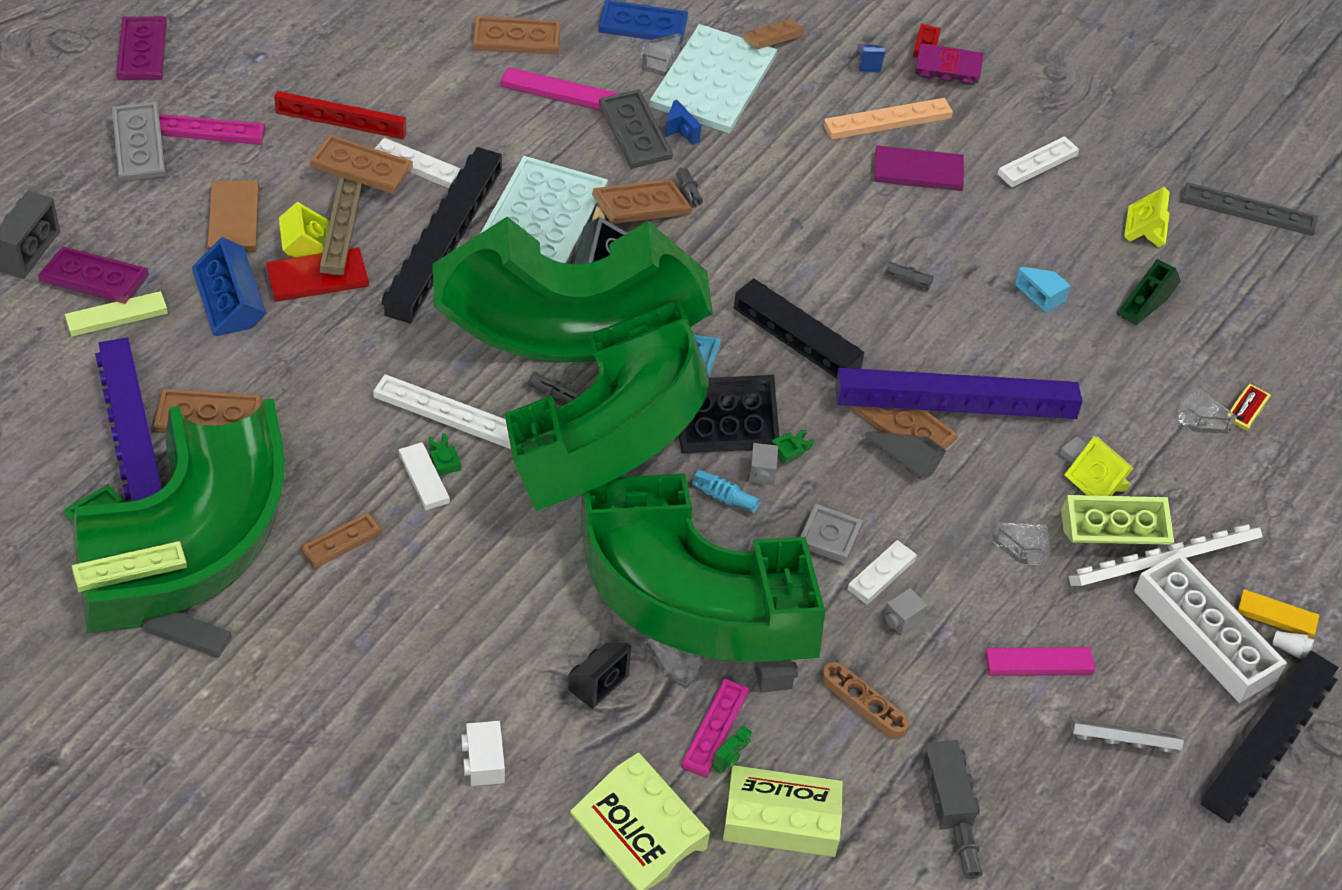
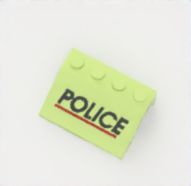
(784, 811)
(640, 823)

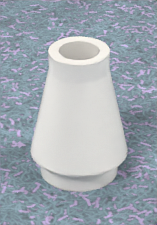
(1294, 644)

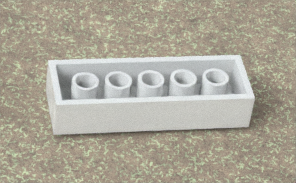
(1210, 627)

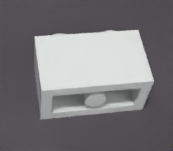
(485, 753)

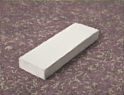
(424, 476)

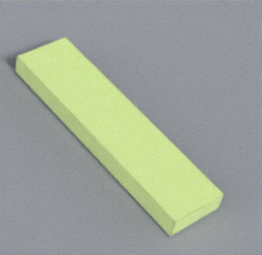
(116, 314)
(129, 566)

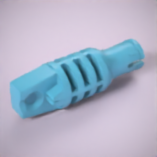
(724, 491)

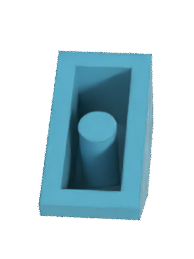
(1043, 287)

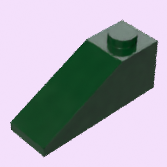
(1150, 292)

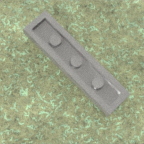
(1137, 736)

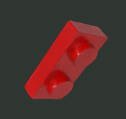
(926, 35)

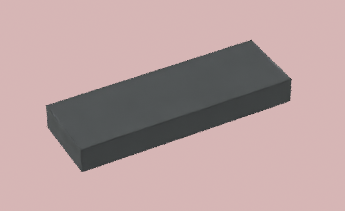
(190, 633)

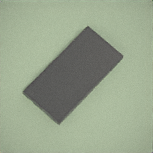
(635, 128)

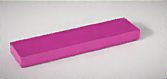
(1040, 661)
(715, 727)

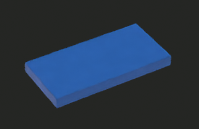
(641, 20)

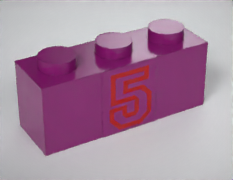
(949, 63)

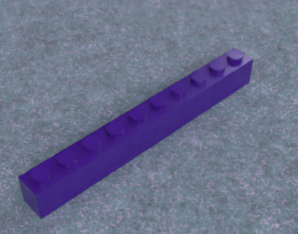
(958, 393)
(129, 418)

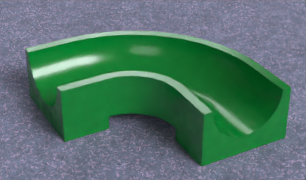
(547, 308)
(640, 402)
(215, 504)
(690, 591)

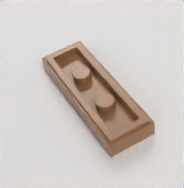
(341, 540)

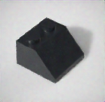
(600, 673)

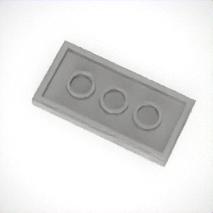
(138, 141)

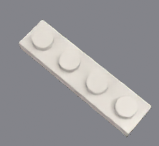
(1038, 161)
(423, 164)

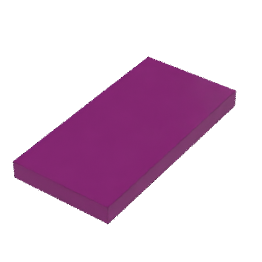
(142, 48)
(919, 168)
(93, 275)

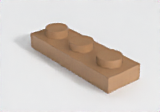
(773, 33)

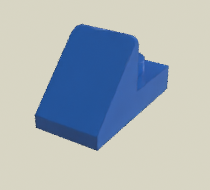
(871, 57)
(682, 121)

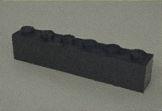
(797, 328)

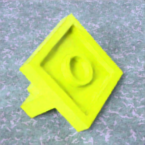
(1149, 218)
(1099, 470)

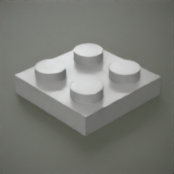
(831, 533)

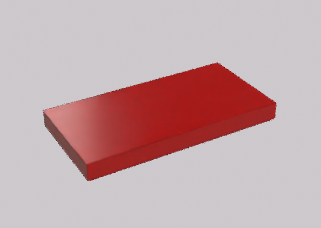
(302, 276)

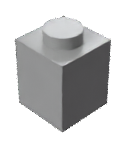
(763, 463)
(905, 611)

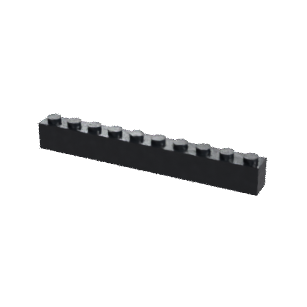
(442, 235)

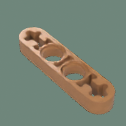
(868, 697)

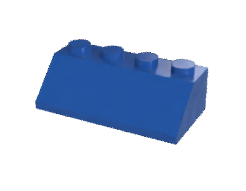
(228, 288)

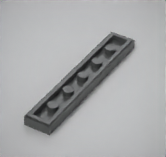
(1249, 209)

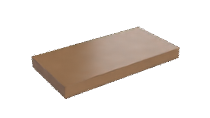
(516, 35)
(361, 164)
(641, 201)
(234, 212)
(205, 407)
(908, 422)

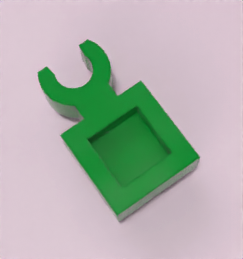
(792, 447)
(443, 457)
(728, 753)

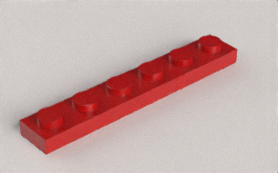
(340, 115)

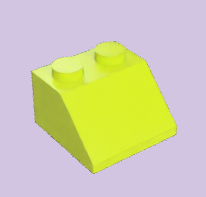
(302, 231)

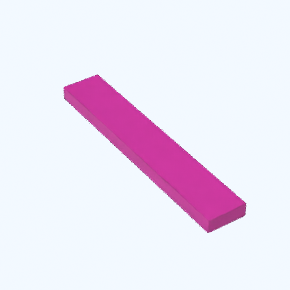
(554, 88)
(212, 129)

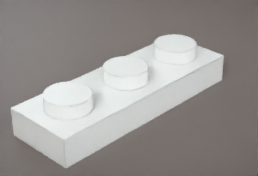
(882, 572)

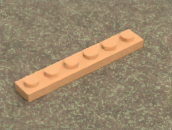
(887, 118)

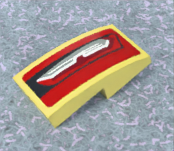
(1249, 406)

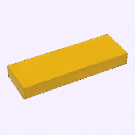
(1278, 614)

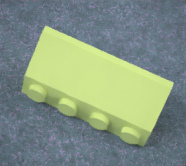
(1117, 519)

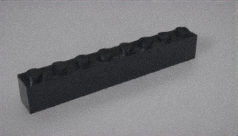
(1269, 736)

